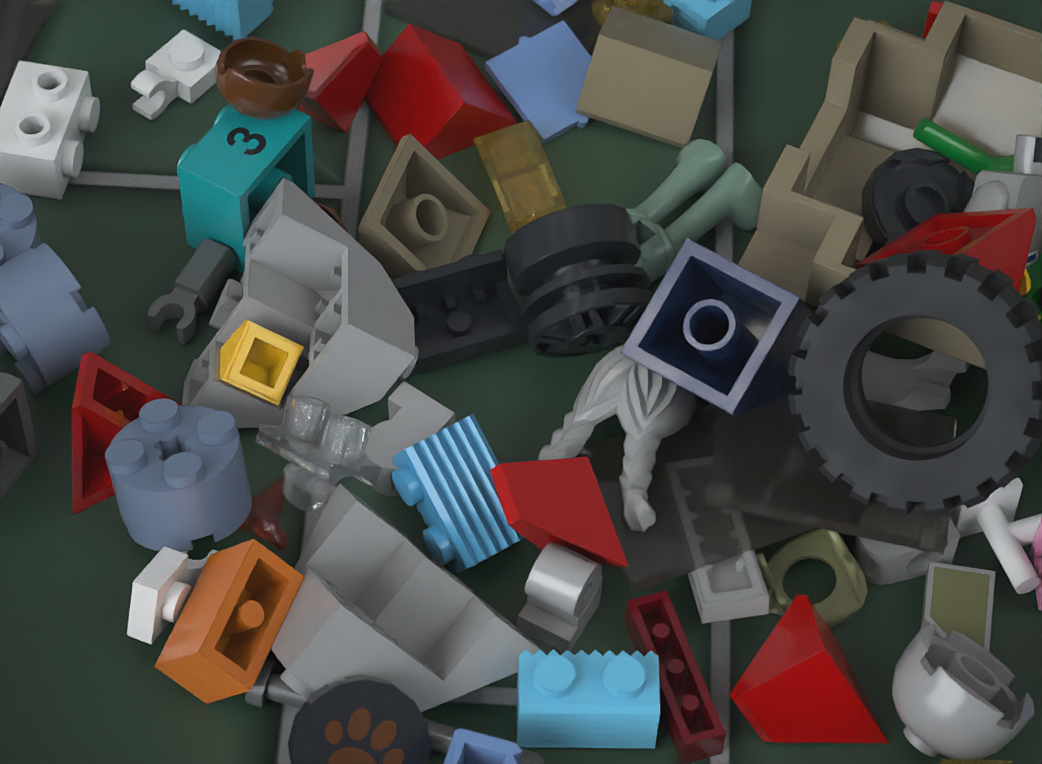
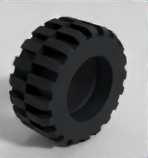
(851, 436)

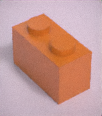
(230, 622)

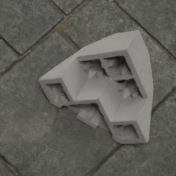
(320, 292)
(388, 614)

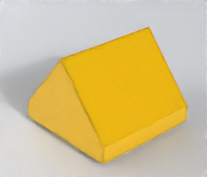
(259, 361)

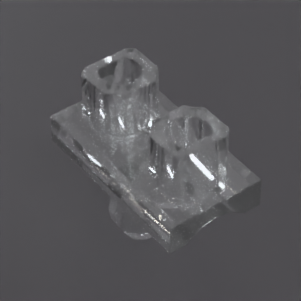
(319, 450)

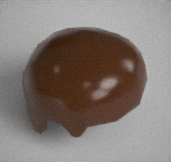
(262, 78)

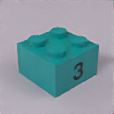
(236, 172)

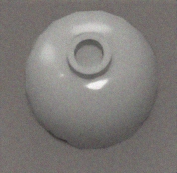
(956, 697)

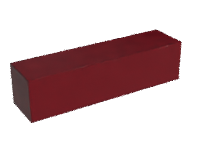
(683, 693)

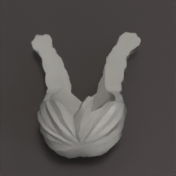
(647, 410)

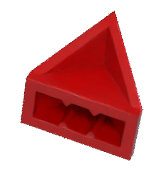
(340, 80)
(101, 407)
(559, 504)
(804, 686)

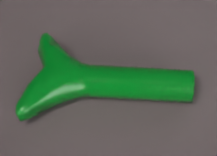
(958, 149)

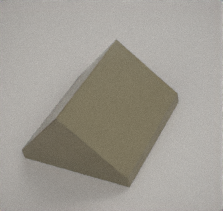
(648, 77)
(420, 214)

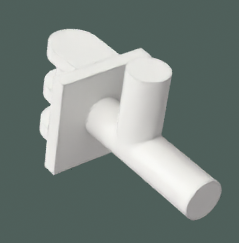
(1005, 536)

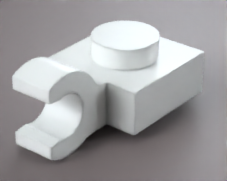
(178, 69)
(162, 592)

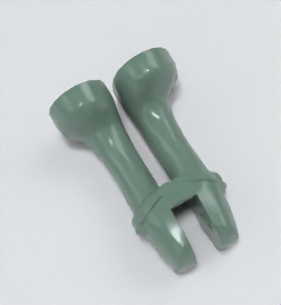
(724, 195)

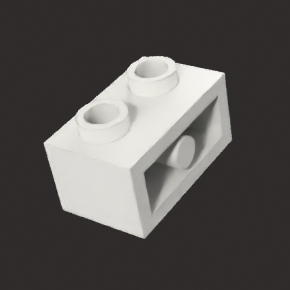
(45, 127)

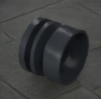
(578, 279)

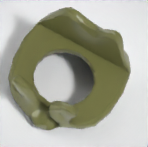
(829, 547)

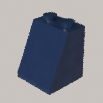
(719, 332)

